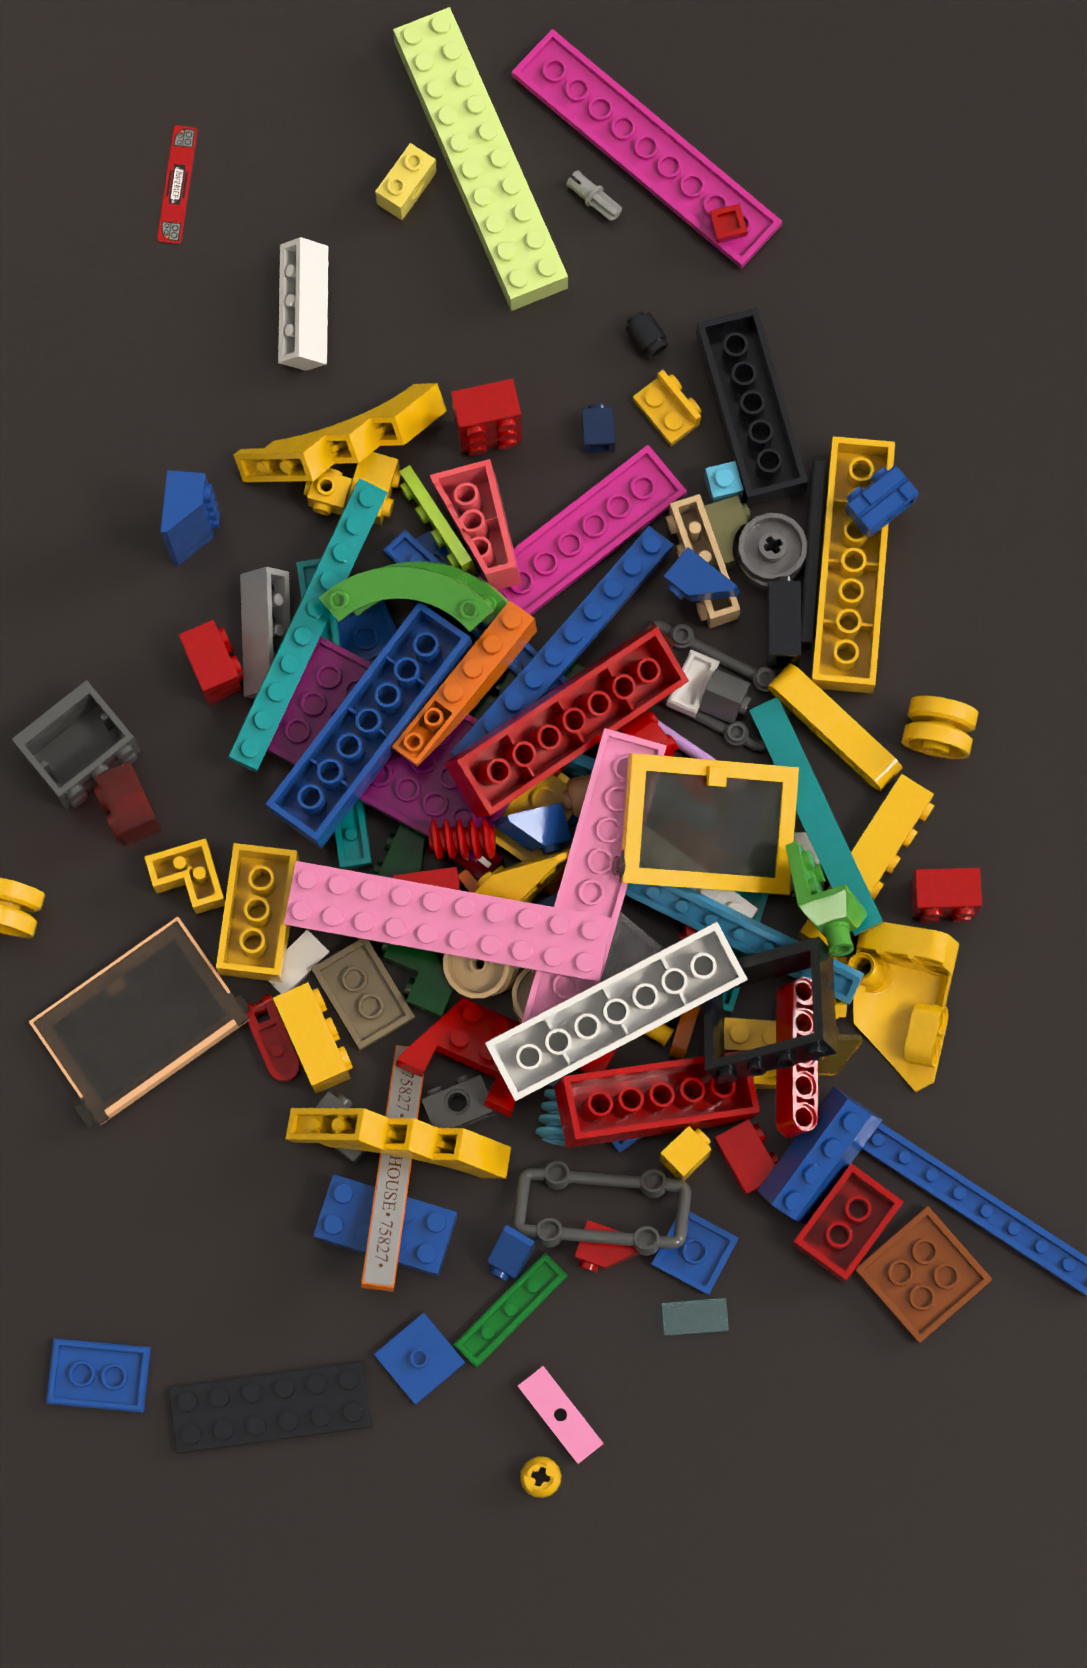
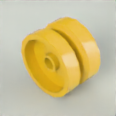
(940, 727)
(14, 902)

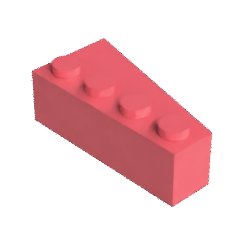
(477, 512)

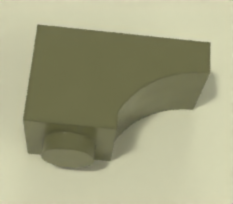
(727, 522)

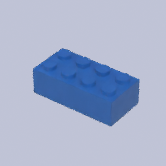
(347, 1220)

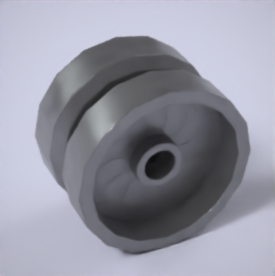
(771, 533)

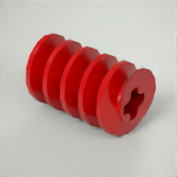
(462, 839)

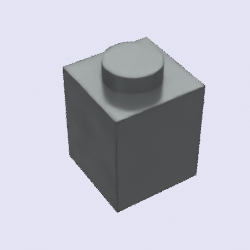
(725, 697)

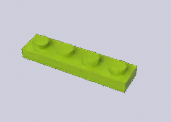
(429, 512)

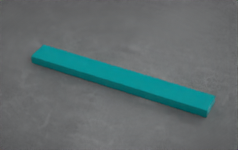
(814, 809)

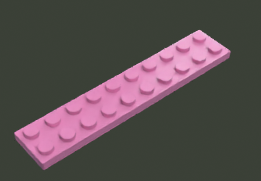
(588, 874)
(448, 921)

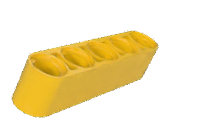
(835, 727)

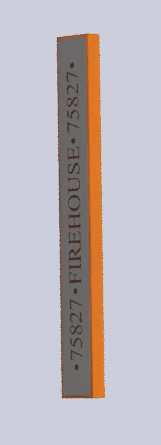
(391, 1187)

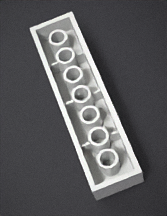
(616, 1011)

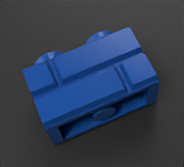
(881, 500)

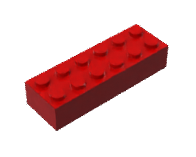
(650, 1101)

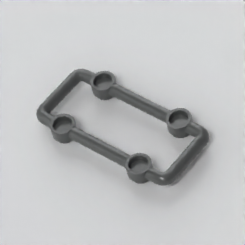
(736, 733)
(645, 1239)

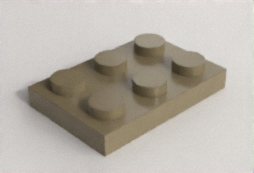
(363, 993)

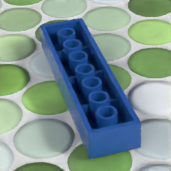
(367, 724)

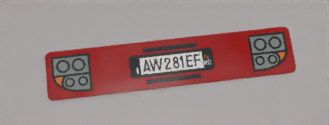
(177, 184)

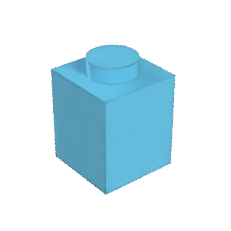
(723, 482)

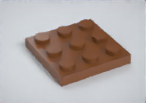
(923, 1274)

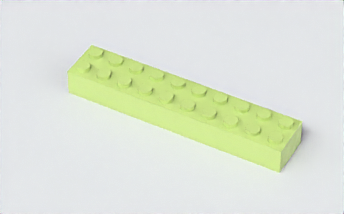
(480, 159)

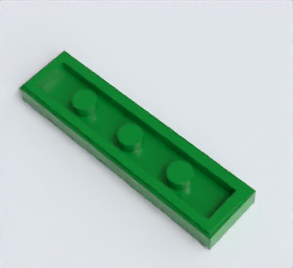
(510, 1310)

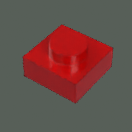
(728, 223)

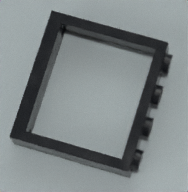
(786, 1054)

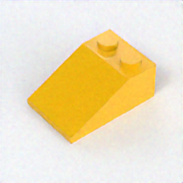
(523, 879)

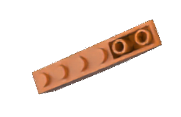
(467, 683)

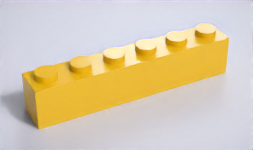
(884, 837)

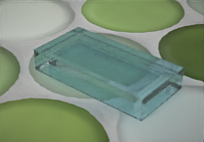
(695, 1317)

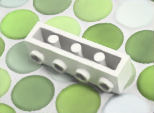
(303, 314)

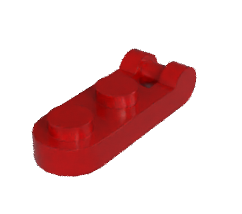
(273, 1041)

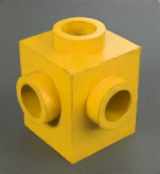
(328, 492)

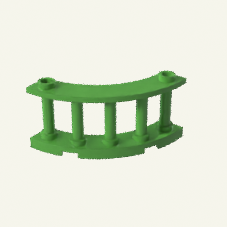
(435, 583)

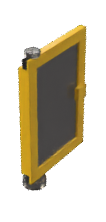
(708, 824)

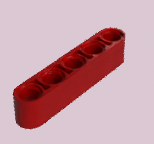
(789, 1101)

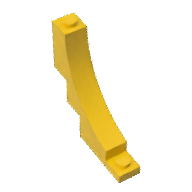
(350, 441)
(400, 1137)

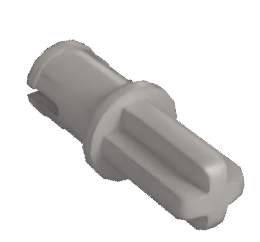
(594, 196)

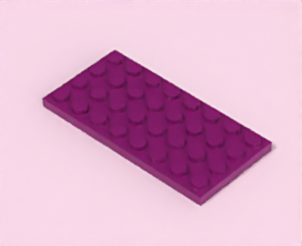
(400, 788)

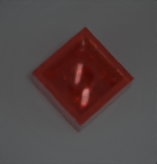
(129, 807)

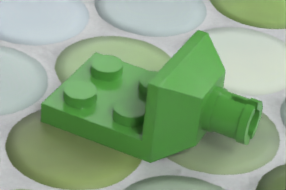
(831, 911)

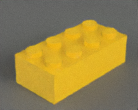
(254, 913)

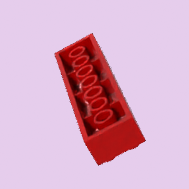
(566, 722)

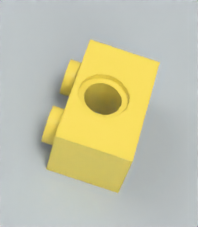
(406, 181)

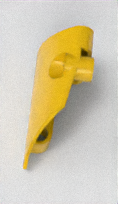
(905, 996)

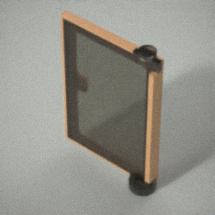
(138, 1022)

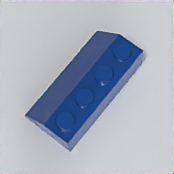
(188, 514)
(819, 1156)

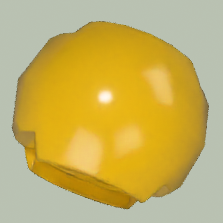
(546, 1488)

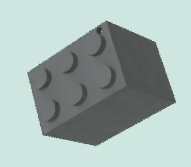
(75, 744)

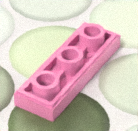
(548, 1398)

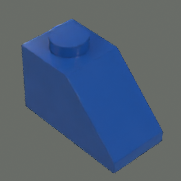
(698, 579)
(537, 828)
(510, 1254)

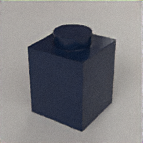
(598, 429)

